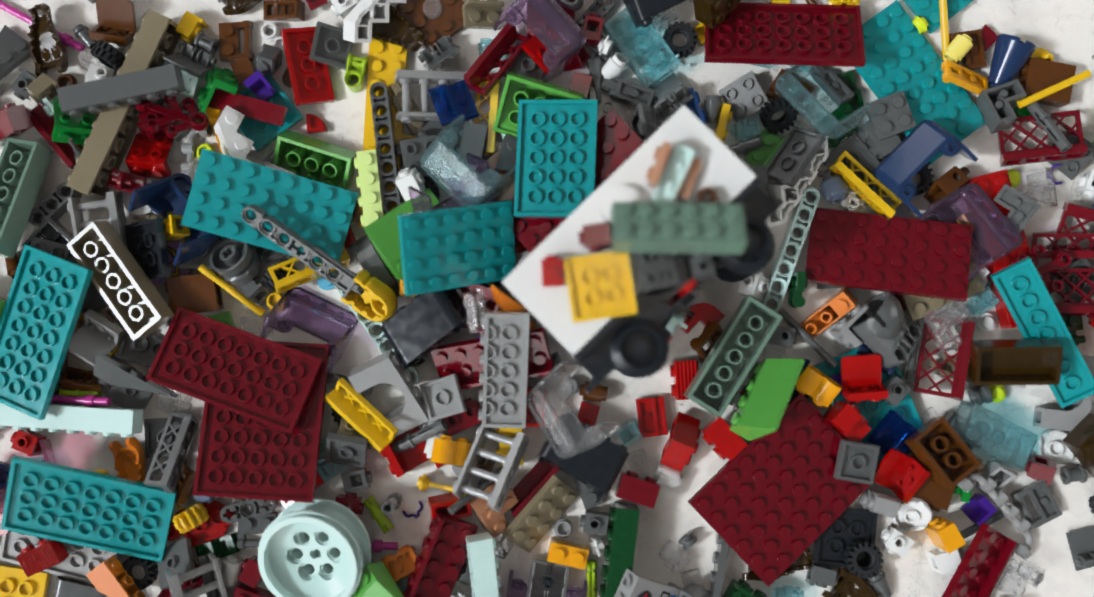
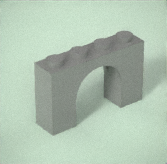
(388, 369)
(1070, 416)

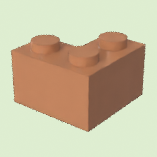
(491, 520)

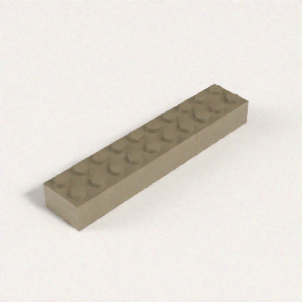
(117, 127)

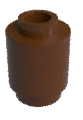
(598, 394)

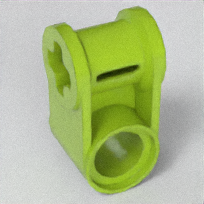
(356, 68)

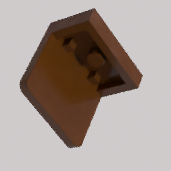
(115, 22)

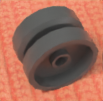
(235, 261)

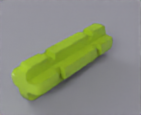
(591, 576)

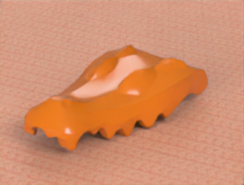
(129, 459)

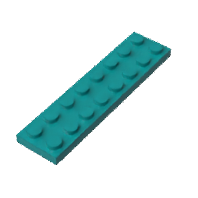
(1039, 319)

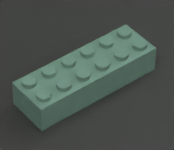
(21, 176)
(677, 228)
(733, 356)

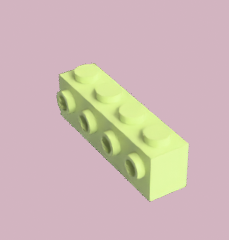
(369, 185)

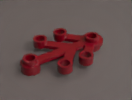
(194, 121)
(1055, 263)

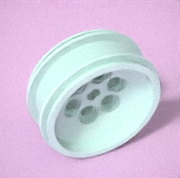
(291, 572)

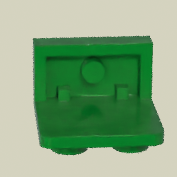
(217, 78)
(71, 127)

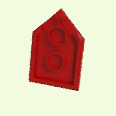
(212, 528)

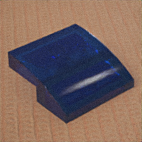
(452, 102)
(892, 433)

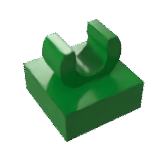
(965, 497)

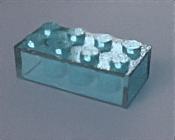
(643, 47)
(994, 435)

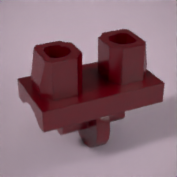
(125, 181)

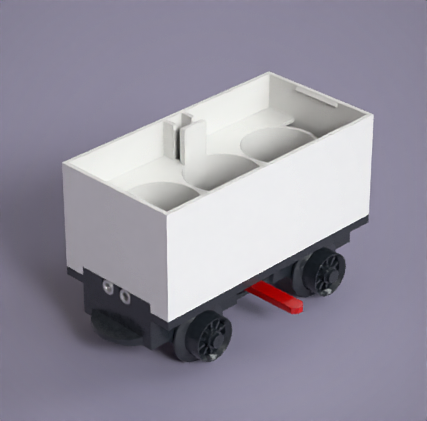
(640, 342)

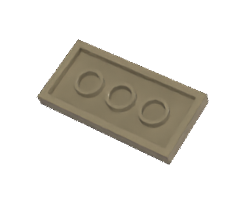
(919, 306)
(541, 513)

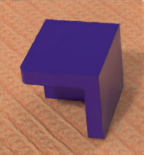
(260, 86)
(978, 509)

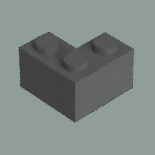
(997, 105)

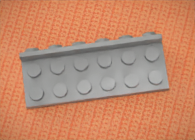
(504, 369)
(75, 566)

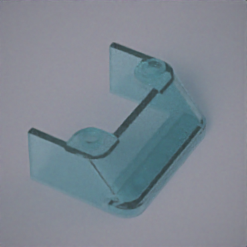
(810, 108)
(456, 174)

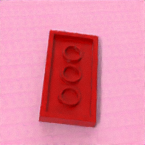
(308, 78)

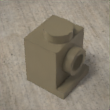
(42, 87)

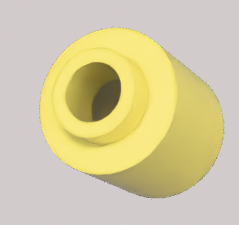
(958, 48)

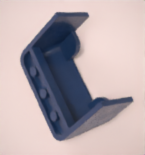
(912, 155)
(172, 195)

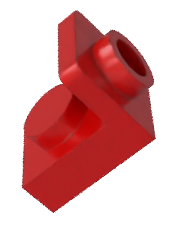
(552, 271)

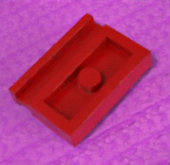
(651, 416)

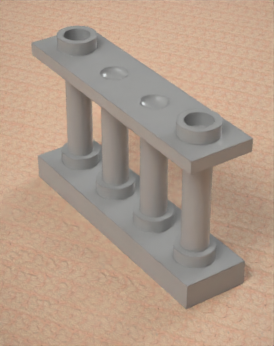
(424, 78)
(116, 211)
(503, 479)
(176, 580)

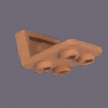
(663, 155)

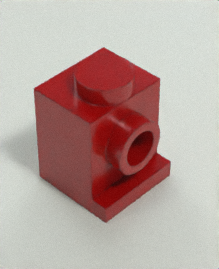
(31, 439)

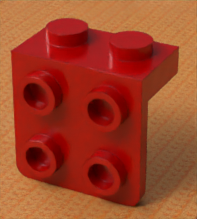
(148, 157)
(862, 378)
(407, 459)
(901, 474)

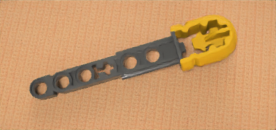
(377, 300)

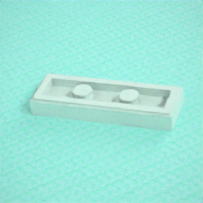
(673, 174)

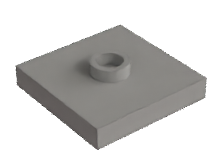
(443, 397)

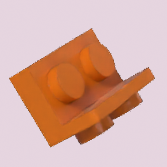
(402, 563)

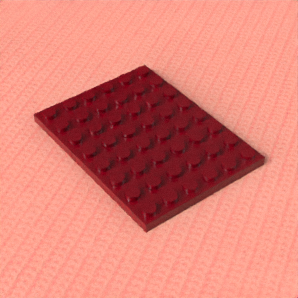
(257, 460)
(779, 492)

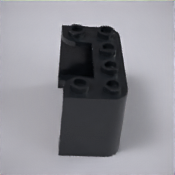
(424, 325)
(594, 467)

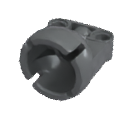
(887, 330)

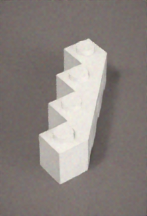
(358, 23)
(232, 142)
(793, 195)

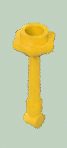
(424, 483)

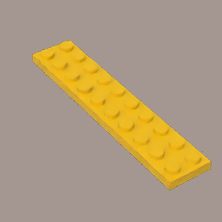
(382, 65)

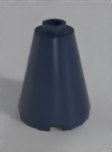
(1008, 58)

